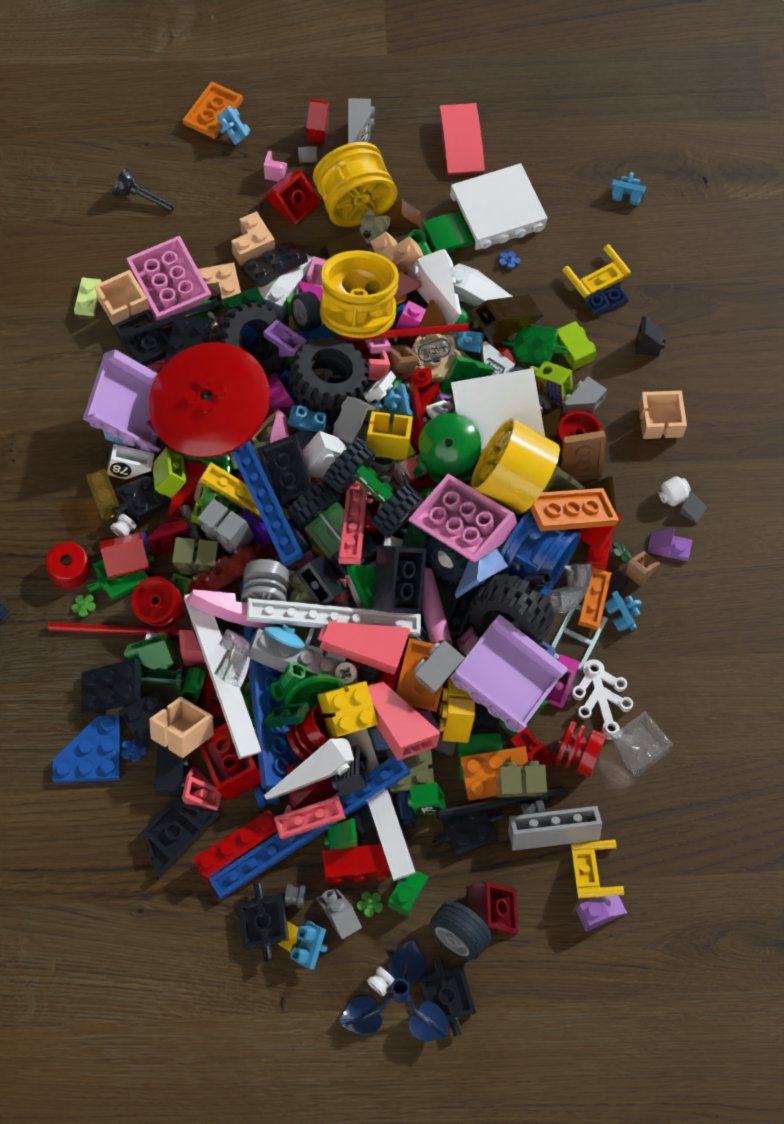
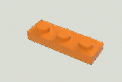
(594, 599)

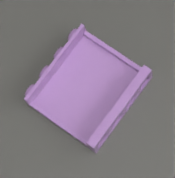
(121, 401)
(508, 674)

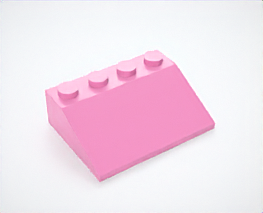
(169, 278)
(464, 519)

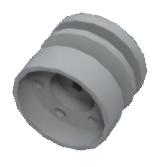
(265, 580)

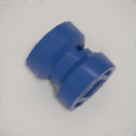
(261, 800)

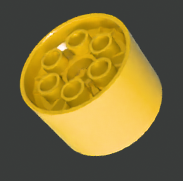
(515, 466)

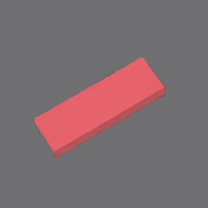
(309, 817)

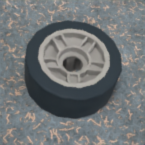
(306, 311)

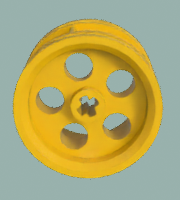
(358, 294)

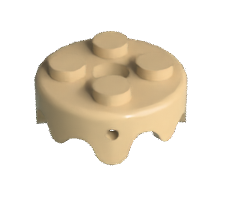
(440, 368)

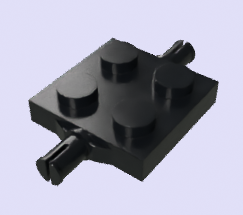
(140, 498)
(137, 717)
(468, 831)
(263, 922)
(450, 992)

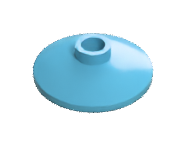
(285, 635)

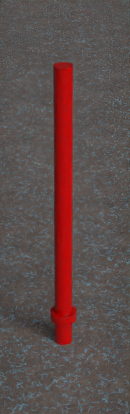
(412, 332)
(112, 629)

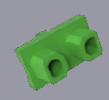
(209, 494)

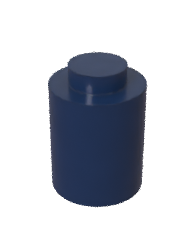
(405, 814)

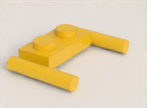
(602, 278)
(586, 869)

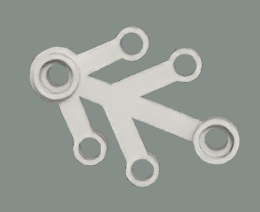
(601, 695)

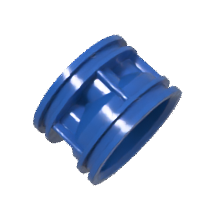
(538, 551)

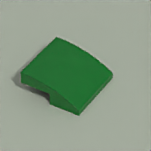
(448, 232)
(464, 369)
(477, 745)

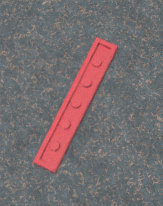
(353, 524)

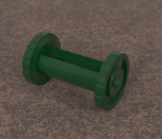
(160, 677)

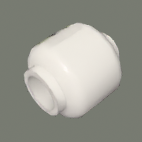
(674, 491)

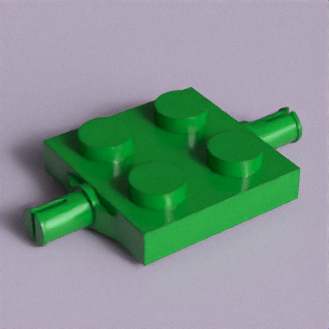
(535, 345)
(117, 586)

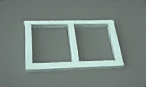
(563, 629)

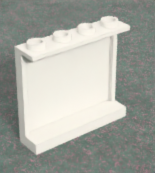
(499, 206)
(496, 398)

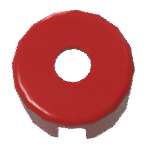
(73, 574)

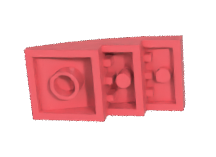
(462, 139)

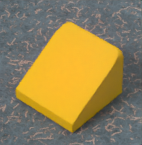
(289, 945)

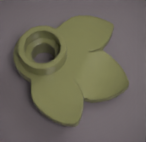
(374, 225)

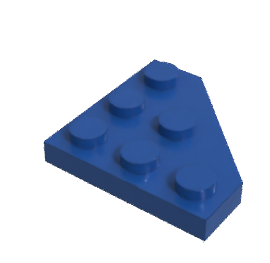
(92, 754)

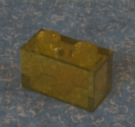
(102, 493)

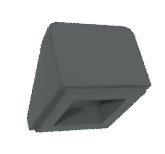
(693, 508)

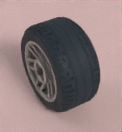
(460, 930)

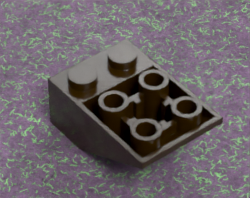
(505, 316)

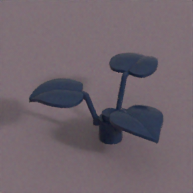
(404, 966)

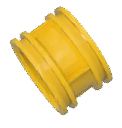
(353, 182)

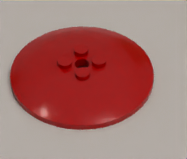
(225, 419)

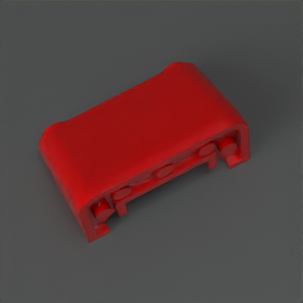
(416, 385)

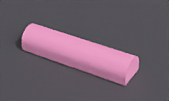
(433, 611)

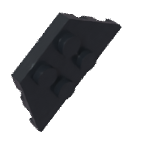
(175, 832)

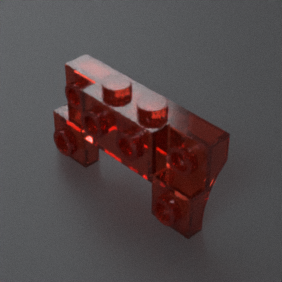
(231, 569)

